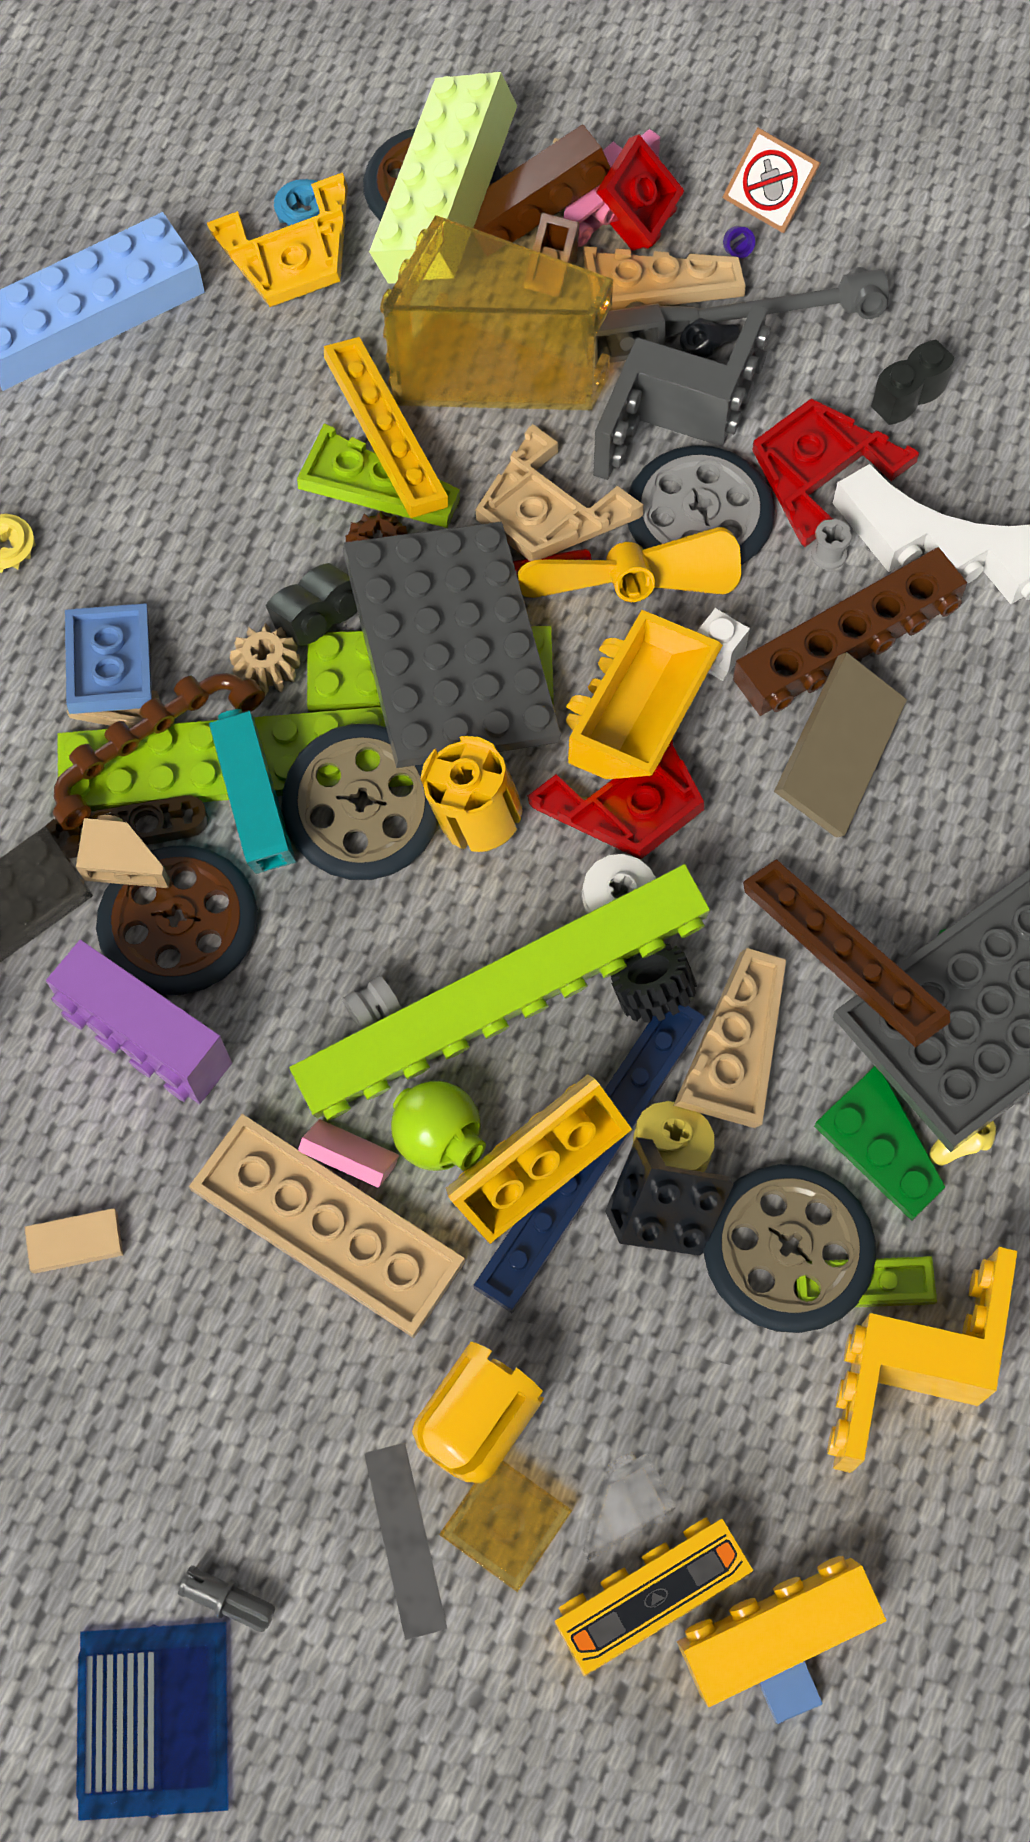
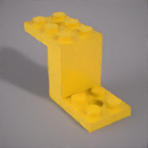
(924, 1358)

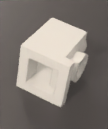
(731, 635)

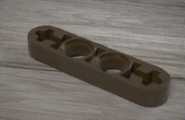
(132, 813)

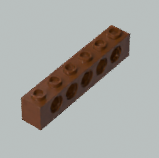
(927, 576)

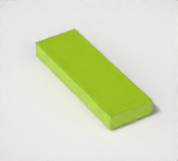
(893, 1283)

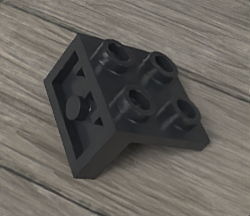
(665, 1204)

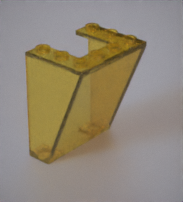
(493, 325)

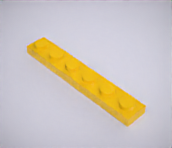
(385, 427)

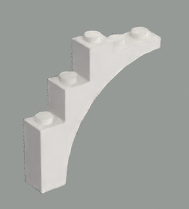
(903, 530)

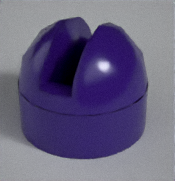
(742, 247)

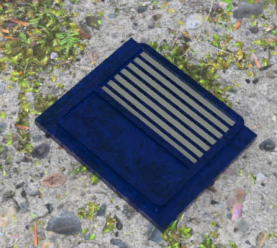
(152, 1721)

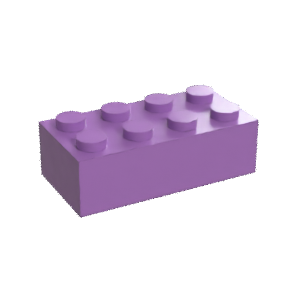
(138, 1022)

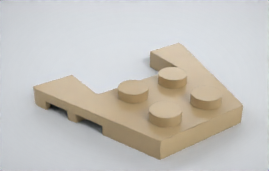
(540, 515)

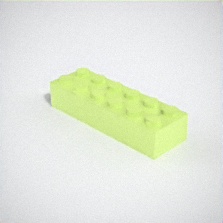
(445, 163)

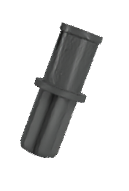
(226, 1599)

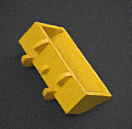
(639, 698)

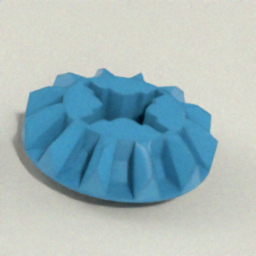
(286, 204)

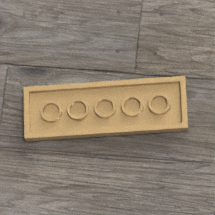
(328, 1225)

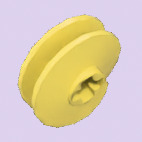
(679, 1134)

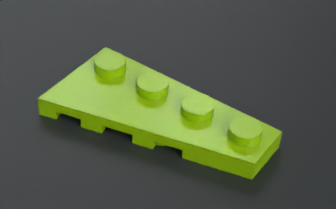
(355, 475)

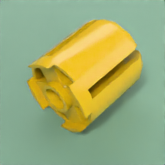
(472, 794)
(476, 1415)

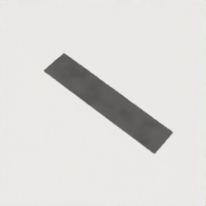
(405, 1541)

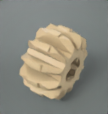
(279, 654)

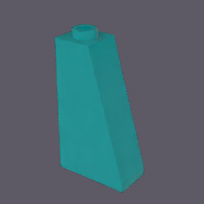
(251, 792)

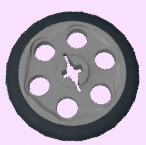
(682, 466)

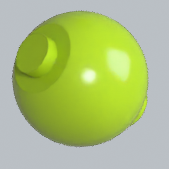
(437, 1127)

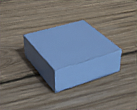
(790, 1693)

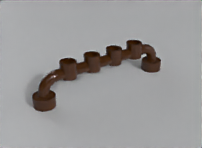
(124, 740)

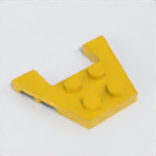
(294, 257)

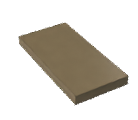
(840, 745)

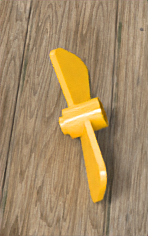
(693, 563)

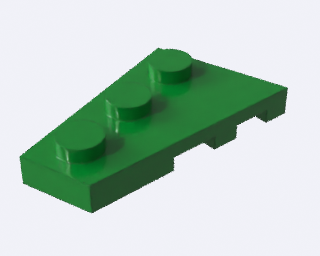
(882, 1144)

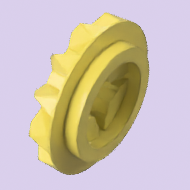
(21, 540)

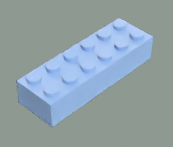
(93, 297)

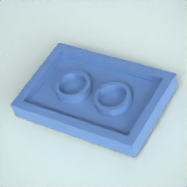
(107, 658)

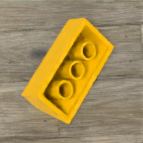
(538, 1158)

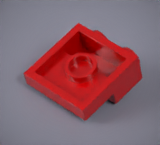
(639, 194)

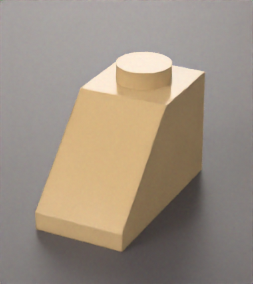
(117, 855)

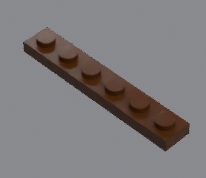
(847, 953)

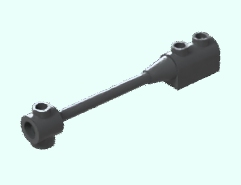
(858, 292)

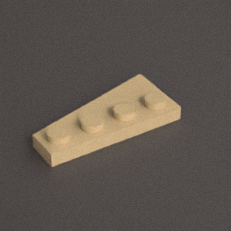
(666, 278)
(736, 1051)

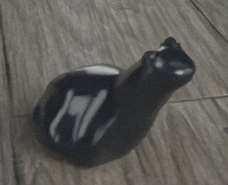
(704, 336)

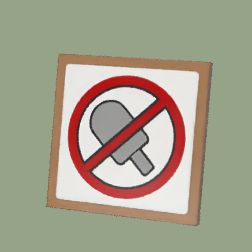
(771, 180)

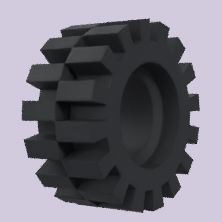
(655, 984)

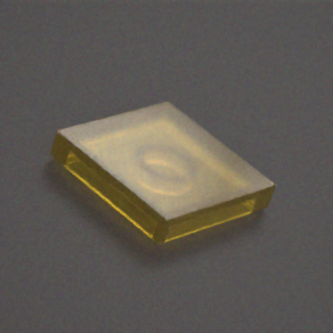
(506, 1525)

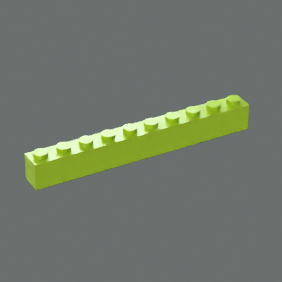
(500, 992)

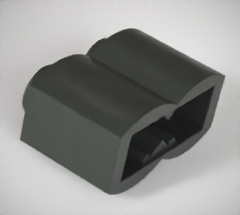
(912, 382)
(313, 604)

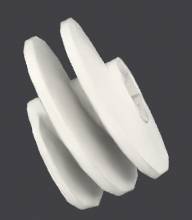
(611, 876)

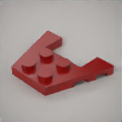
(811, 450)
(629, 811)

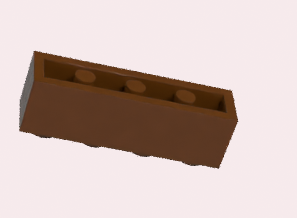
(543, 185)

